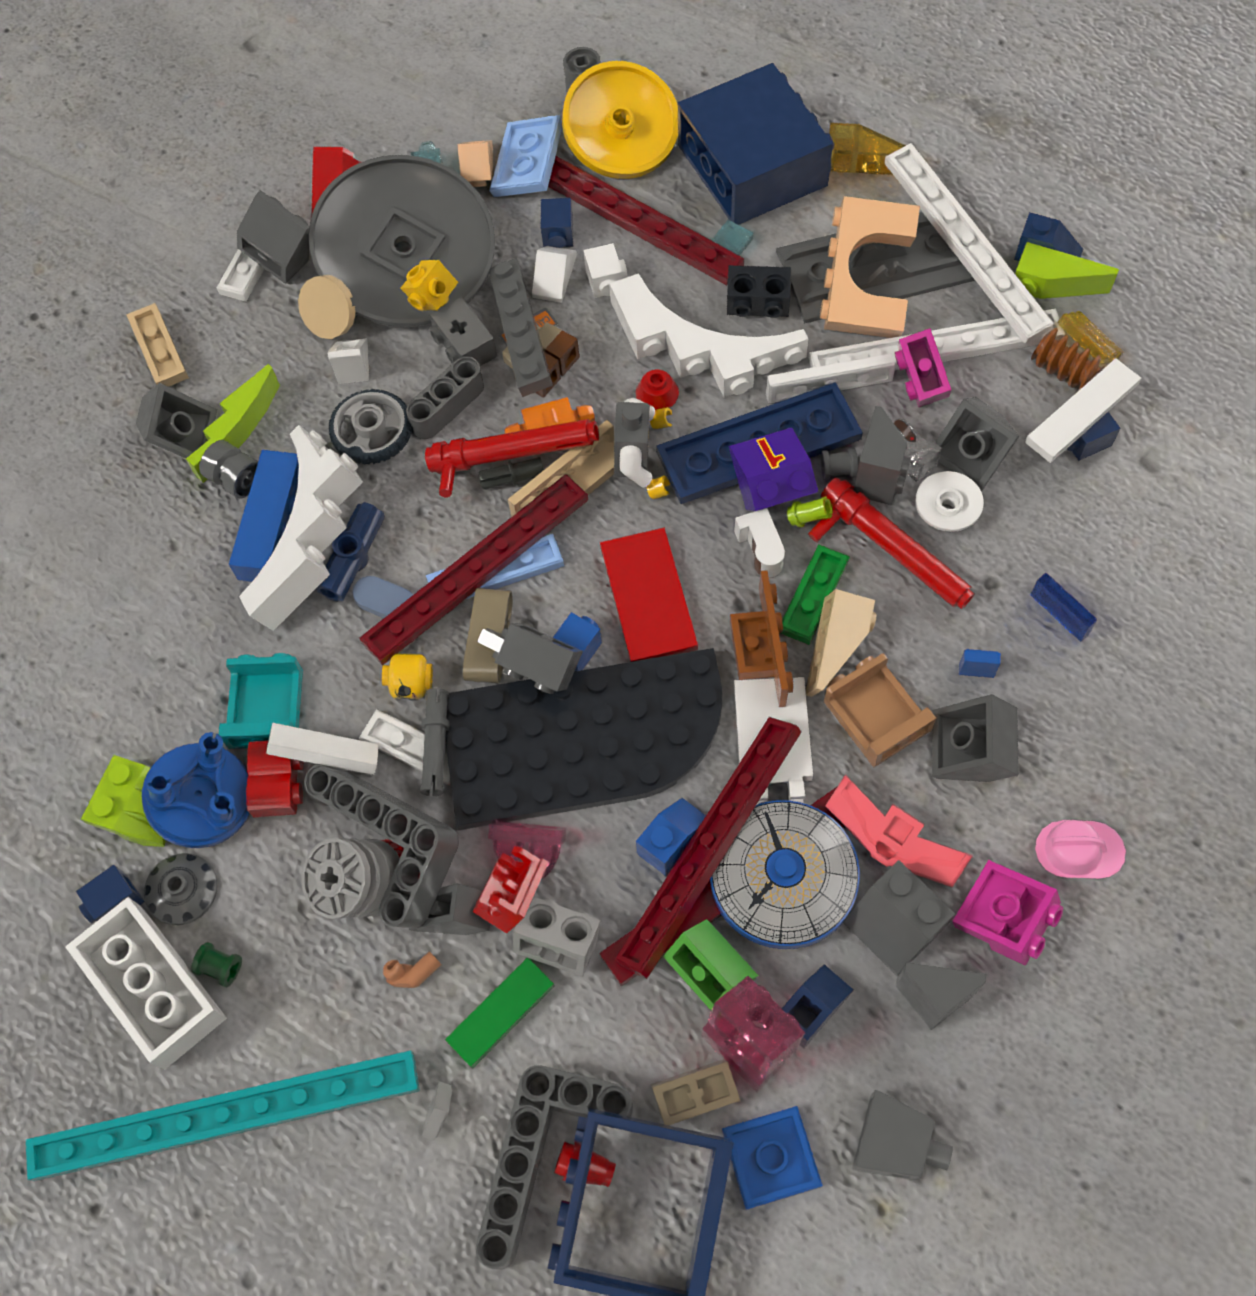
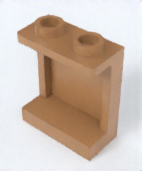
(876, 710)

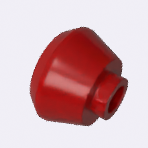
(657, 389)

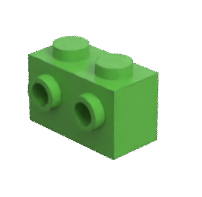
(707, 962)

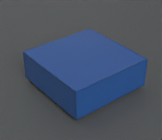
(979, 663)

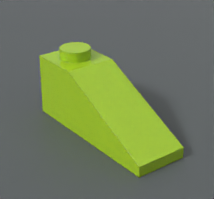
(1059, 274)

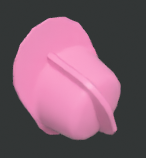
(1080, 849)

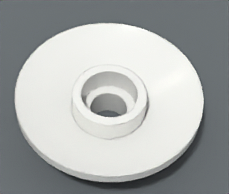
(949, 489)

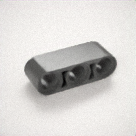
(451, 384)

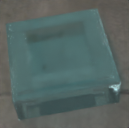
(733, 237)

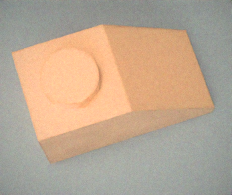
(476, 162)

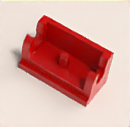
(510, 889)

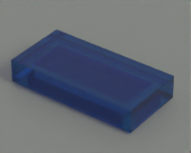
(1063, 607)

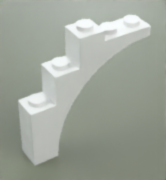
(694, 349)
(314, 524)

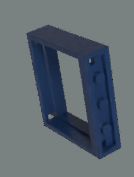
(707, 1223)

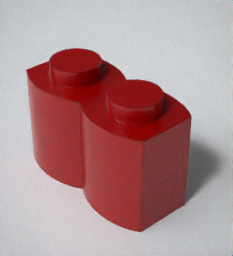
(272, 783)

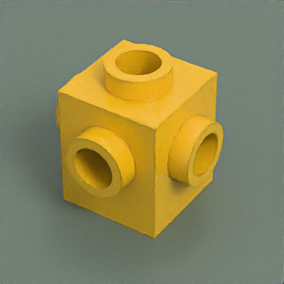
(429, 285)

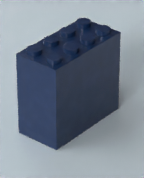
(754, 143)

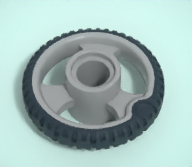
(365, 414)

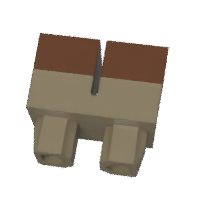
(560, 353)

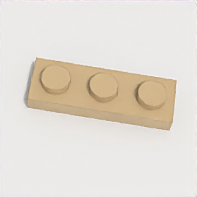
(157, 345)

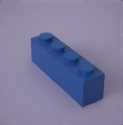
(265, 513)

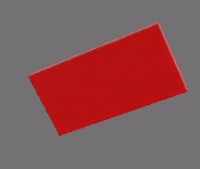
(648, 595)

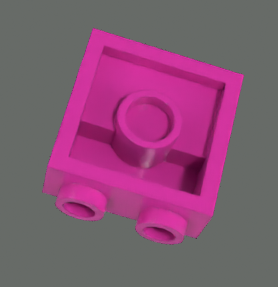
(1009, 912)

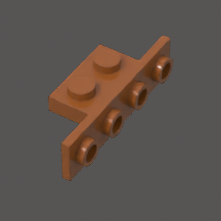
(758, 642)

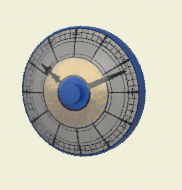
(787, 876)

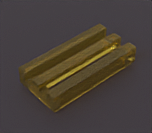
(1090, 336)

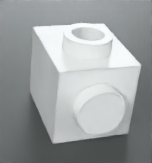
(603, 268)

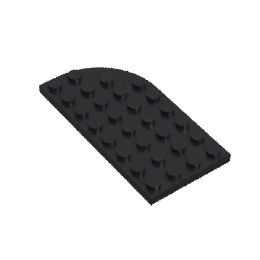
(597, 744)

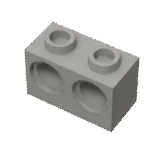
(553, 943)

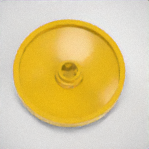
(620, 119)

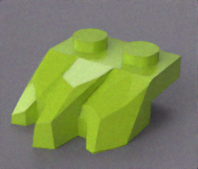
(118, 803)

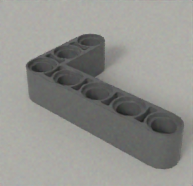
(389, 818)
(532, 1147)

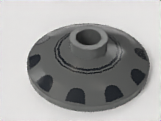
(193, 896)

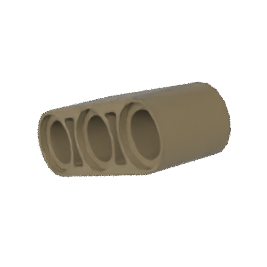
(490, 610)

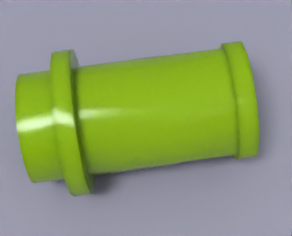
(801, 513)

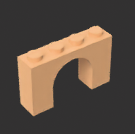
(858, 224)

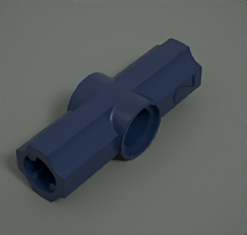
(358, 535)

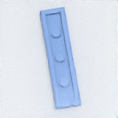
(536, 560)

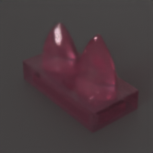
(543, 840)

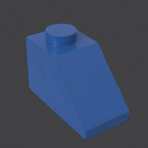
(669, 835)

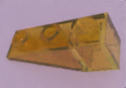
(860, 149)

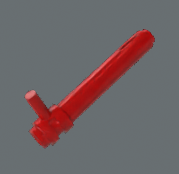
(463, 453)
(856, 510)

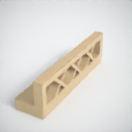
(584, 465)

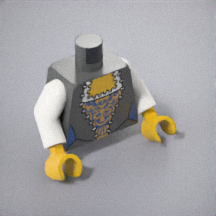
(632, 443)

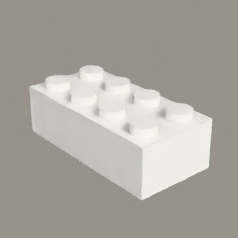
(145, 983)

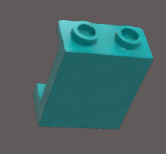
(261, 694)

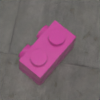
(924, 368)

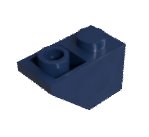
(817, 1001)

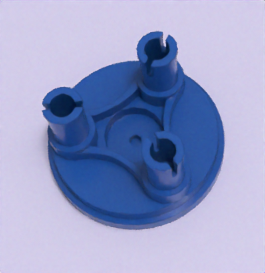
(196, 794)

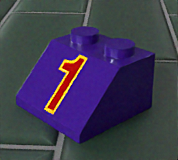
(772, 469)

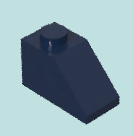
(1049, 234)

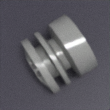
(348, 876)

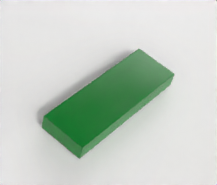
(807, 603)
(500, 1012)

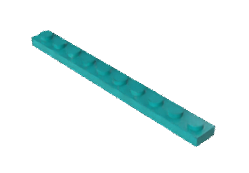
(221, 1115)

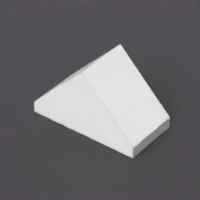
(552, 273)
(350, 361)

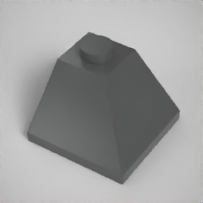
(174, 420)
(976, 441)

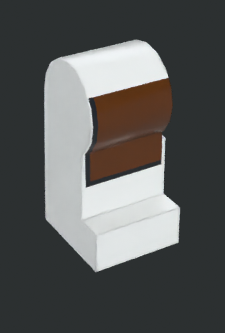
(763, 539)

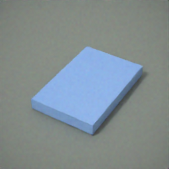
(526, 156)

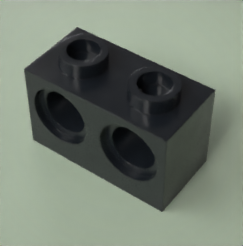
(758, 291)

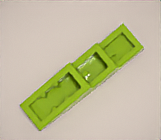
(241, 414)

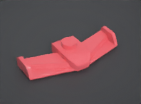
(895, 836)

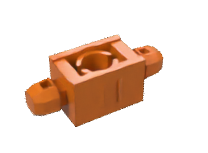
(551, 414)

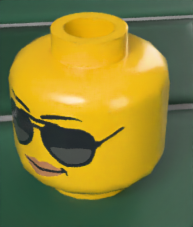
(408, 676)

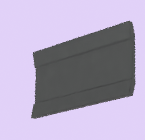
(875, 268)

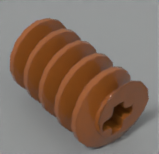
(1066, 360)

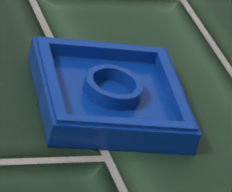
(772, 1158)

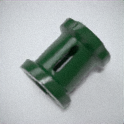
(216, 964)

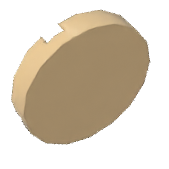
(326, 306)

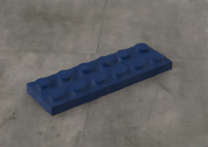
(702, 460)

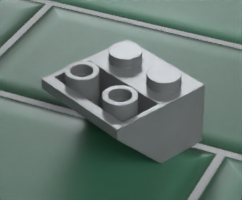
(274, 237)

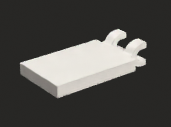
(754, 704)

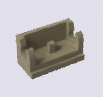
(695, 1092)

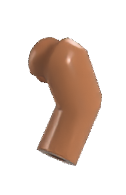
(410, 975)

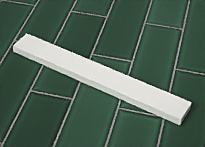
(969, 244)
(951, 342)

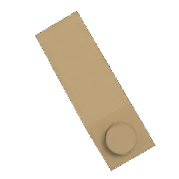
(841, 629)

